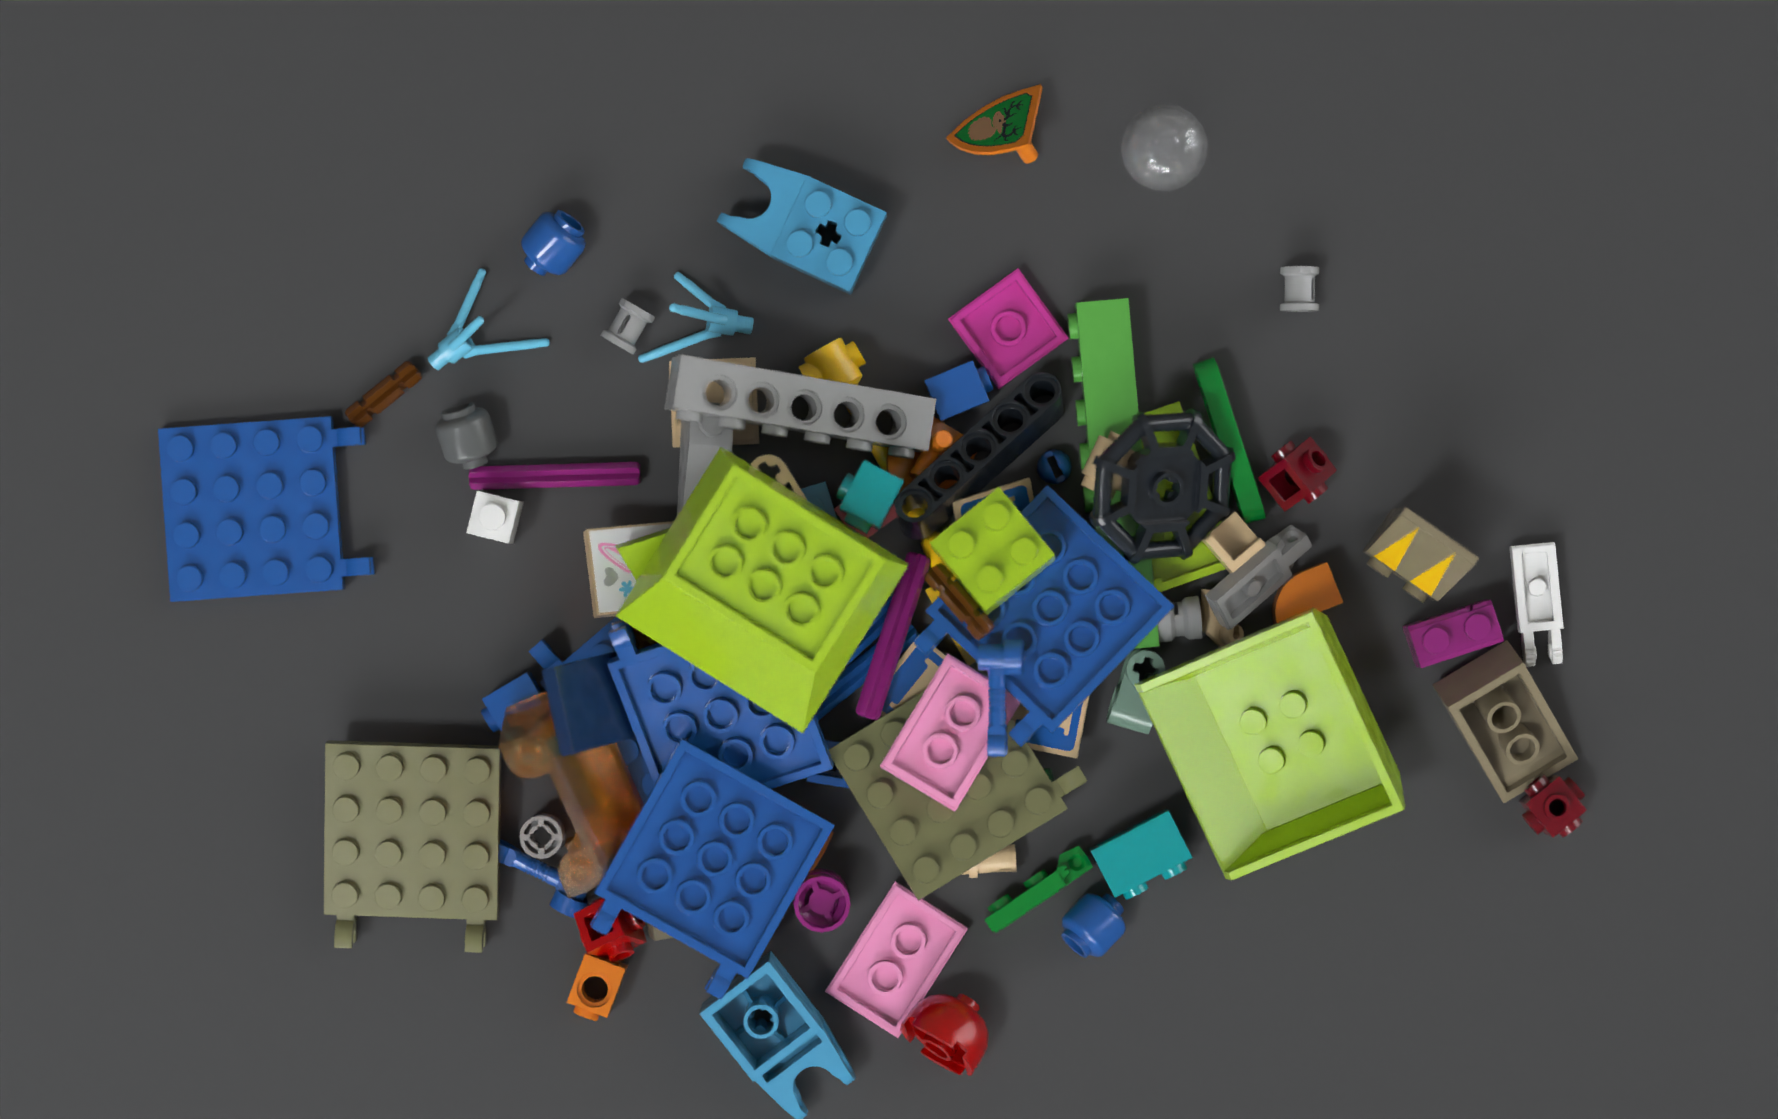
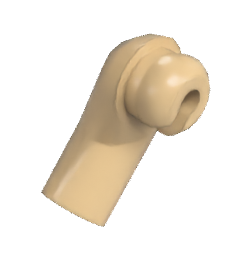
(1213, 629)

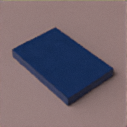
(586, 705)

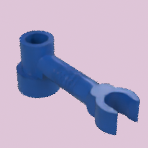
(999, 662)
(515, 858)

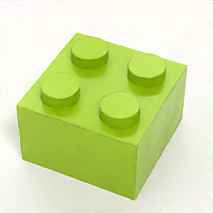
(992, 551)

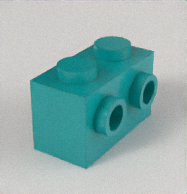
(868, 496)
(1141, 854)

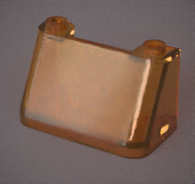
(590, 783)

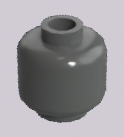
(466, 435)

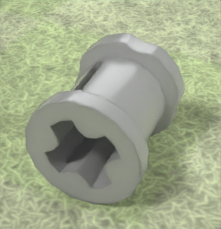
(1299, 289)
(627, 326)

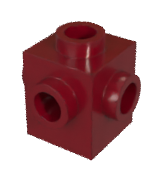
(1297, 473)
(1537, 800)

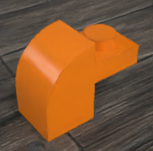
(1304, 591)

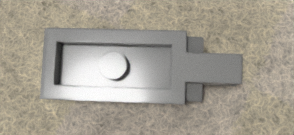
(1258, 577)

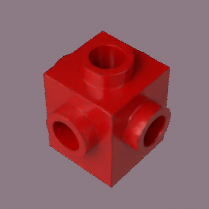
(621, 939)

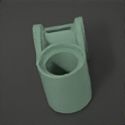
(1126, 705)

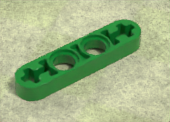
(1226, 429)

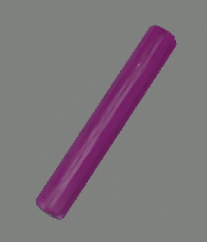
(555, 475)
(892, 637)

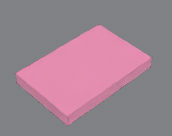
(946, 734)
(896, 958)

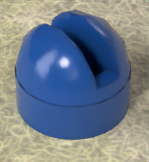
(1045, 471)

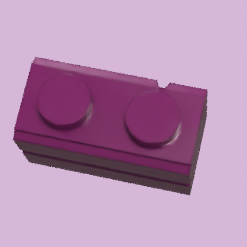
(1453, 633)

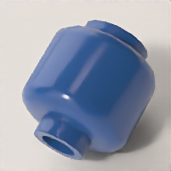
(553, 243)
(1093, 925)

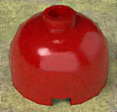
(949, 1030)

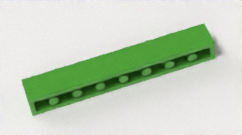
(1109, 396)

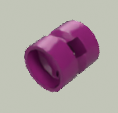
(822, 901)

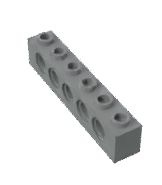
(910, 413)

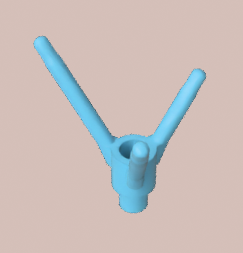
(719, 321)
(458, 340)

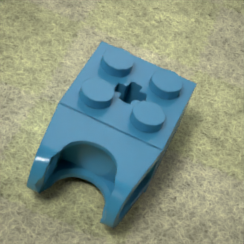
(792, 225)
(776, 1049)

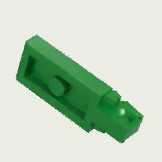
(1039, 888)

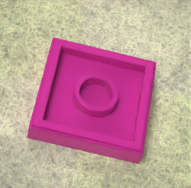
(1008, 328)

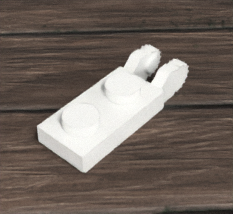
(1537, 598)

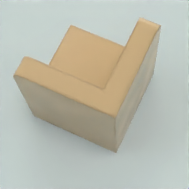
(1233, 542)

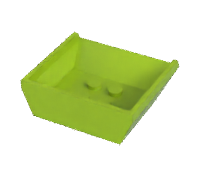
(762, 589)
(1274, 743)

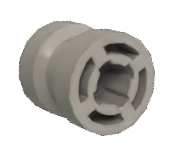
(1182, 621)
(549, 833)

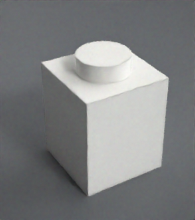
(495, 517)

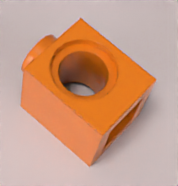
(600, 967)

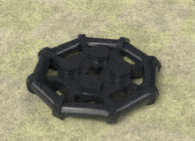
(1144, 473)

